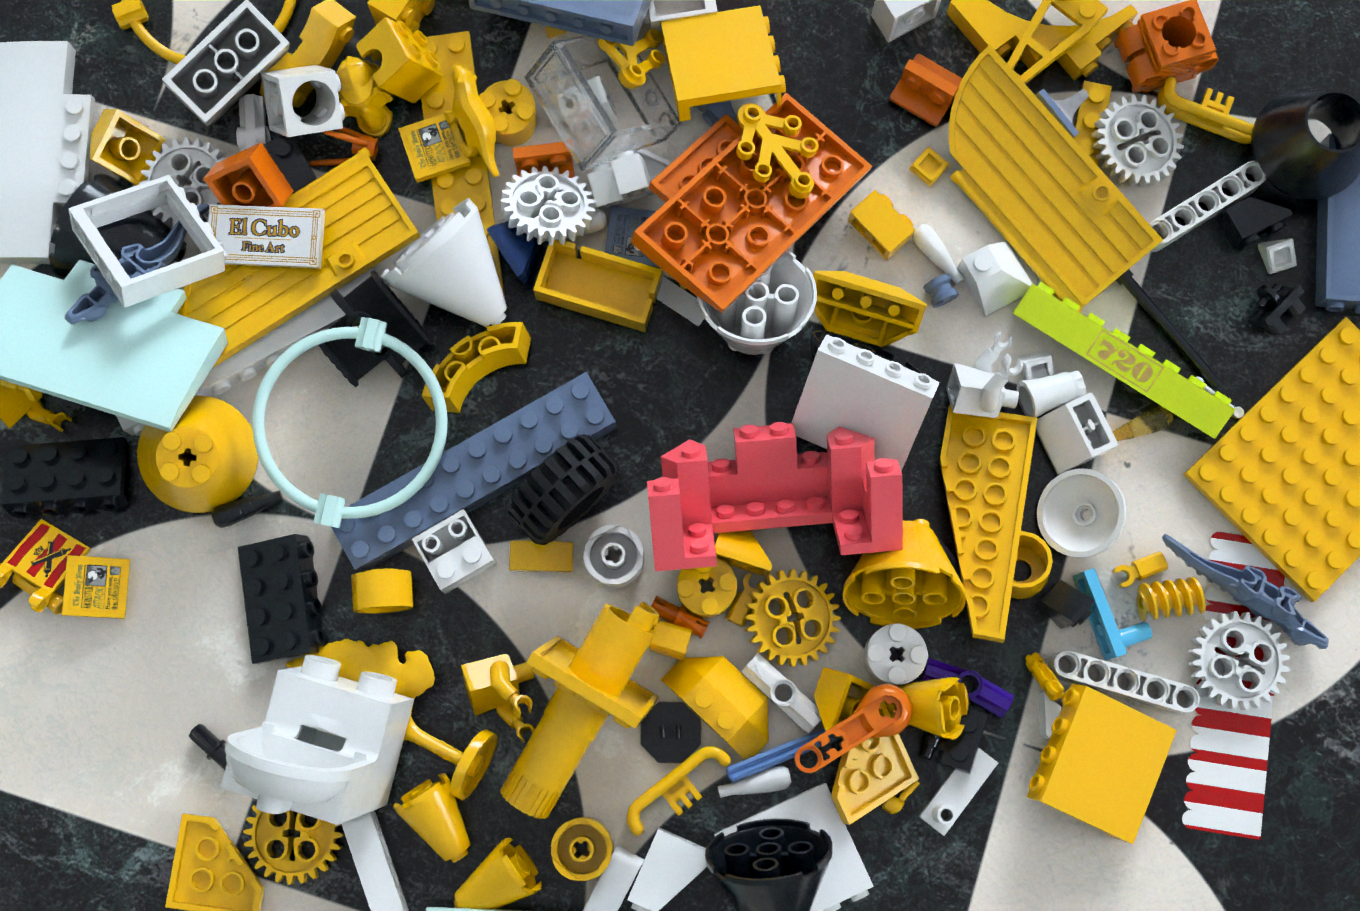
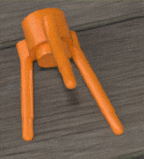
(358, 142)

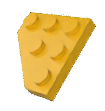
(871, 775)
(210, 870)

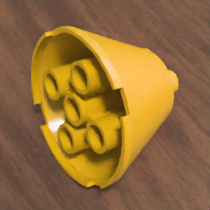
(223, 452)
(907, 584)

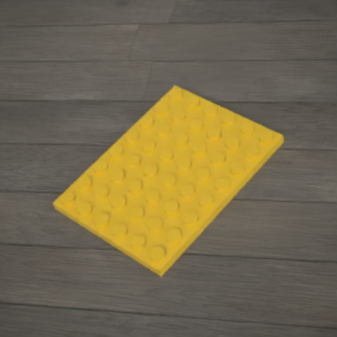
(1294, 466)

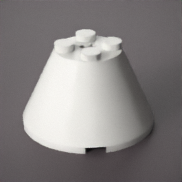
(769, 310)

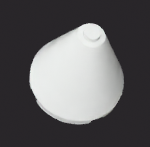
(452, 268)

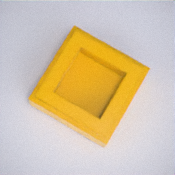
(929, 166)

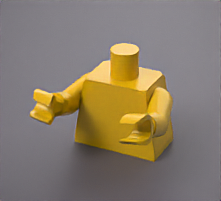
(19, 400)
(495, 684)

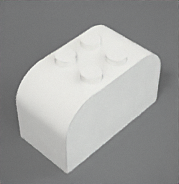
(226, 63)

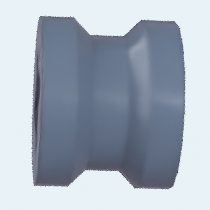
(941, 290)

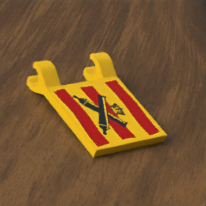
(42, 561)

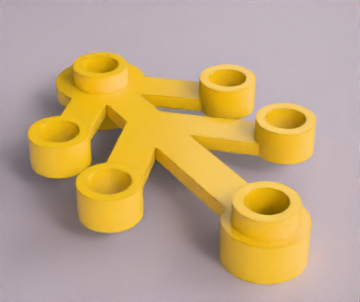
(630, 73)
(775, 145)

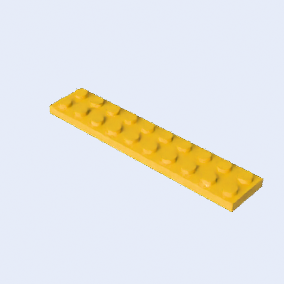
(472, 180)

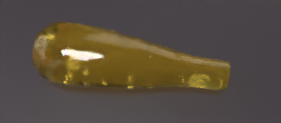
(1145, 424)

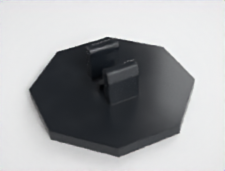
(670, 732)

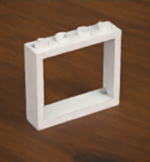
(135, 200)

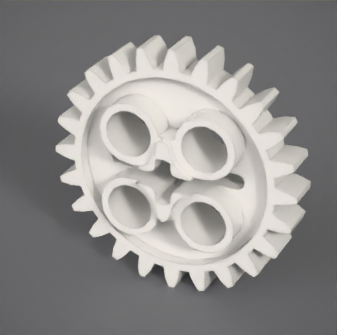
(1127, 117)
(167, 164)
(547, 205)
(1229, 685)

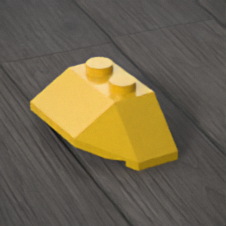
(866, 308)
(723, 701)

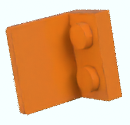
(541, 155)

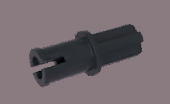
(209, 744)

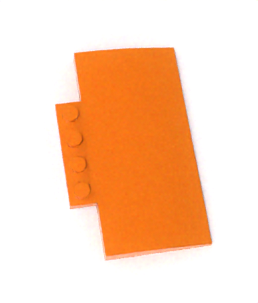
(726, 226)

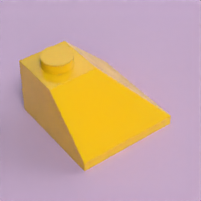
(123, 145)
(743, 552)
(838, 695)

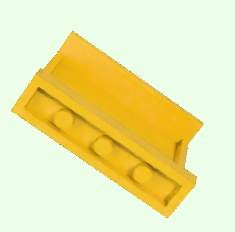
(721, 58)
(1101, 762)

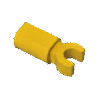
(1142, 568)
(738, 607)

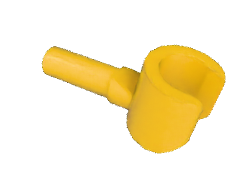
(895, 804)

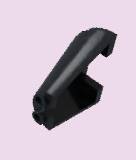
(136, 229)

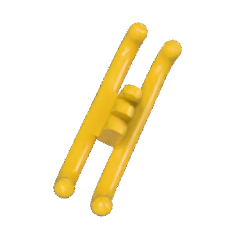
(1207, 115)
(674, 786)

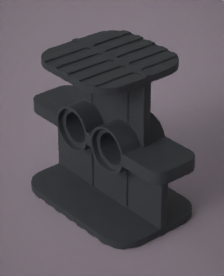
(374, 301)

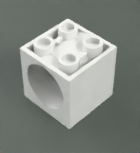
(279, 92)

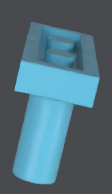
(1110, 639)

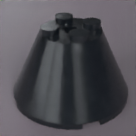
(770, 864)

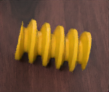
(1170, 596)

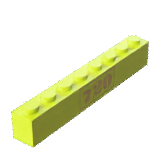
(1123, 360)

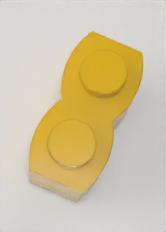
(670, 640)

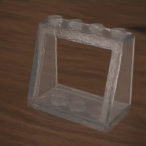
(579, 114)

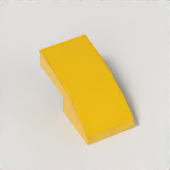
(532, 557)

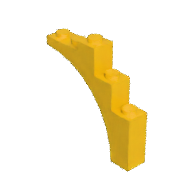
(988, 24)

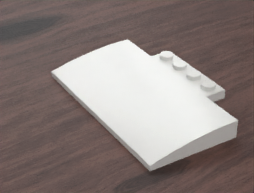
(41, 145)

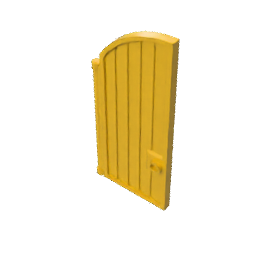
(1041, 185)
(359, 232)

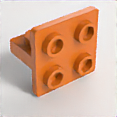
(926, 89)

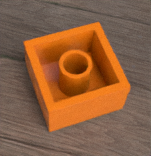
(249, 179)

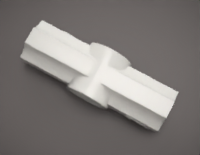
(252, 122)
(767, 678)

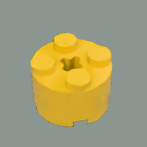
(513, 98)
(707, 604)
(584, 866)

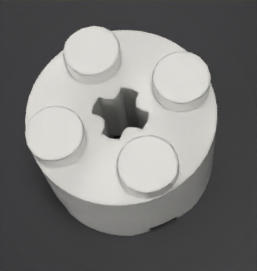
(621, 541)
(912, 656)

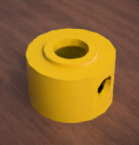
(1039, 558)
(382, 591)

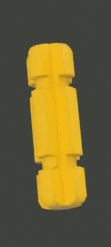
(1044, 676)

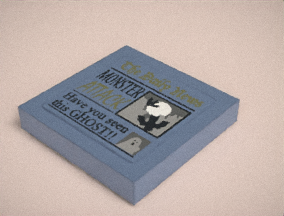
(620, 232)

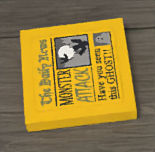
(433, 147)
(95, 587)

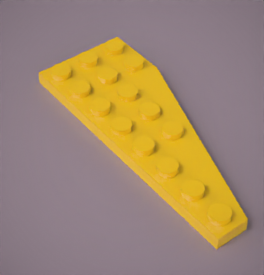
(985, 486)

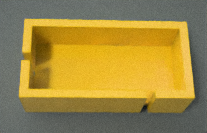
(598, 285)

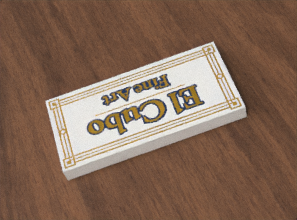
(269, 235)

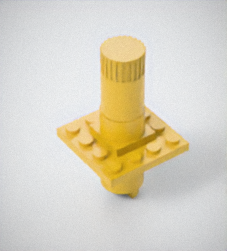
(589, 688)

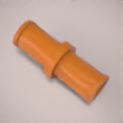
(679, 616)

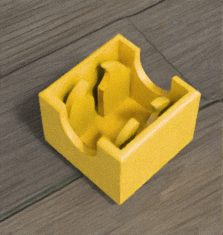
(406, 61)

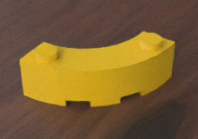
(322, 43)
(476, 358)

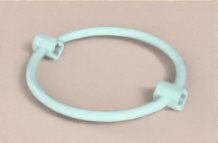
(369, 336)

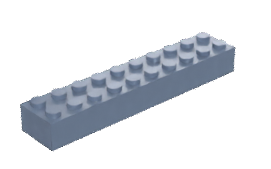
(476, 471)

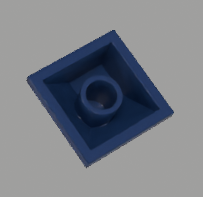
(518, 252)

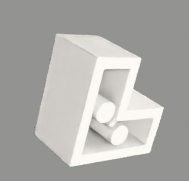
(622, 182)

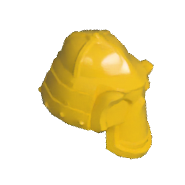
(362, 96)

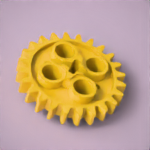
(766, 624)
(267, 831)

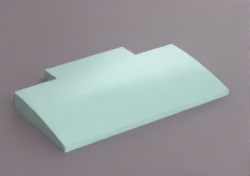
(129, 363)

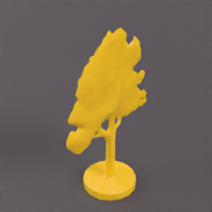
(413, 680)

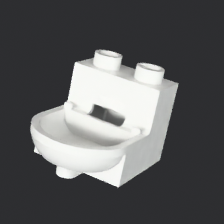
(323, 744)

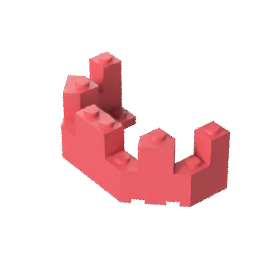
(774, 489)

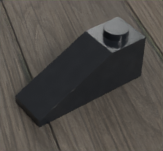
(291, 161)

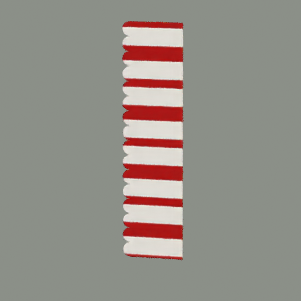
(1230, 742)

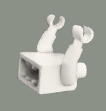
(978, 389)

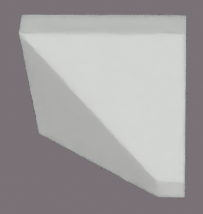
(1278, 255)

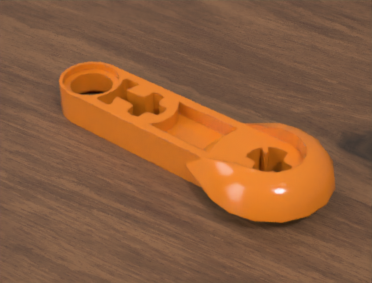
(863, 724)

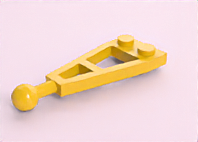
(1082, 12)

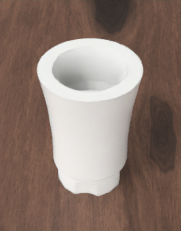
(1049, 392)

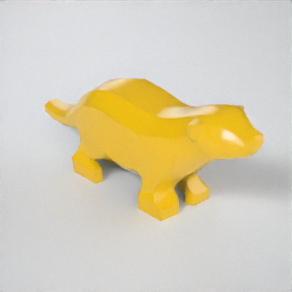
(473, 119)

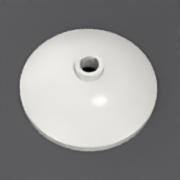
(1062, 511)

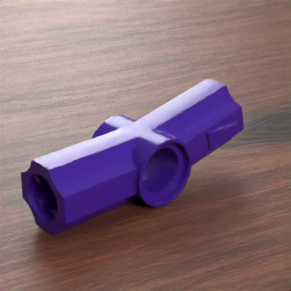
(984, 694)

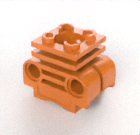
(1149, 49)

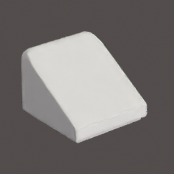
(1037, 365)

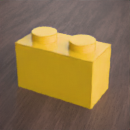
(881, 224)

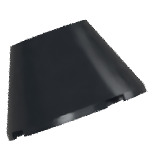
(1291, 154)

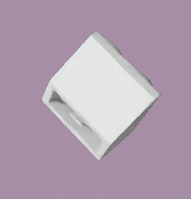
(1075, 433)
(454, 551)

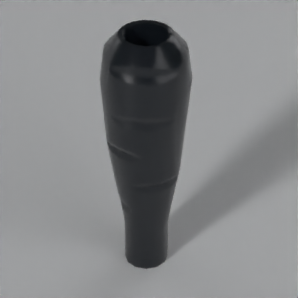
(236, 511)

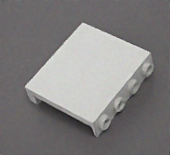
(863, 395)
(846, 872)

